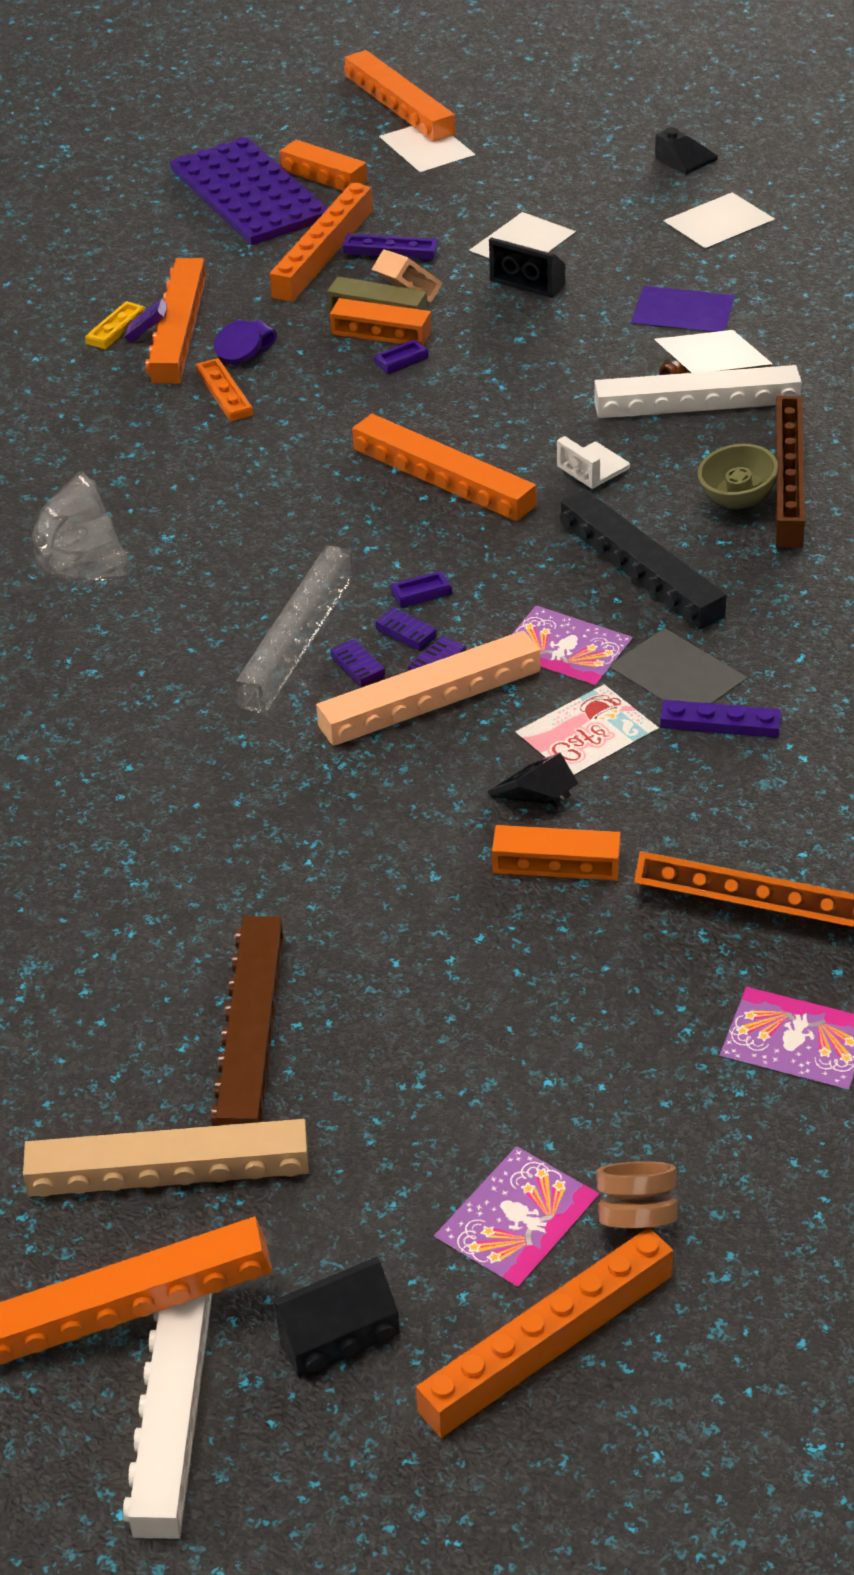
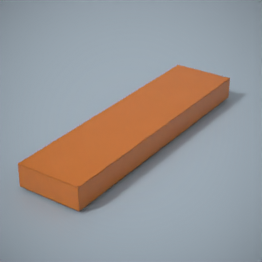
(224, 390)

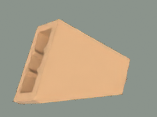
(406, 273)

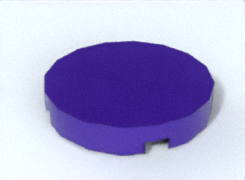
(237, 342)

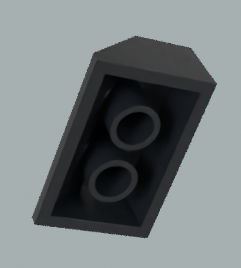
(526, 268)
(336, 1317)

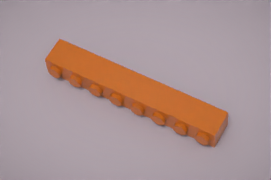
(400, 95)
(321, 242)
(176, 329)
(445, 467)
(745, 888)
(132, 1289)
(543, 1332)

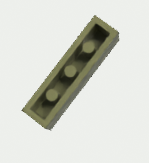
(375, 293)

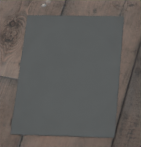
(677, 670)

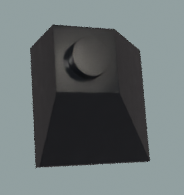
(681, 151)
(538, 782)

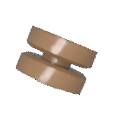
(637, 1194)

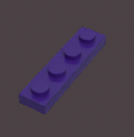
(374, 245)
(720, 718)

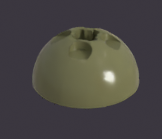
(738, 475)

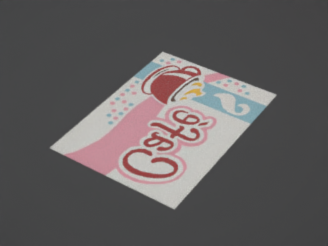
(587, 728)

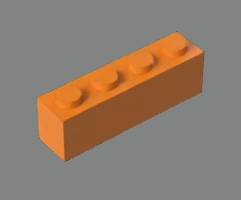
(322, 165)
(380, 322)
(556, 852)

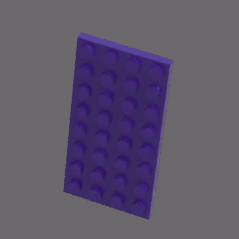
(249, 190)

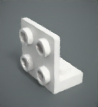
(589, 464)

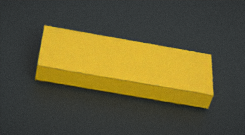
(114, 325)

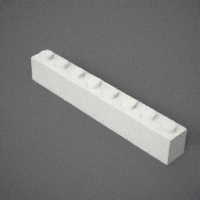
(695, 391)
(168, 1421)

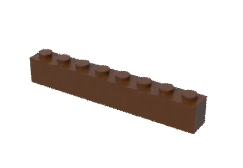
(790, 476)
(251, 1022)

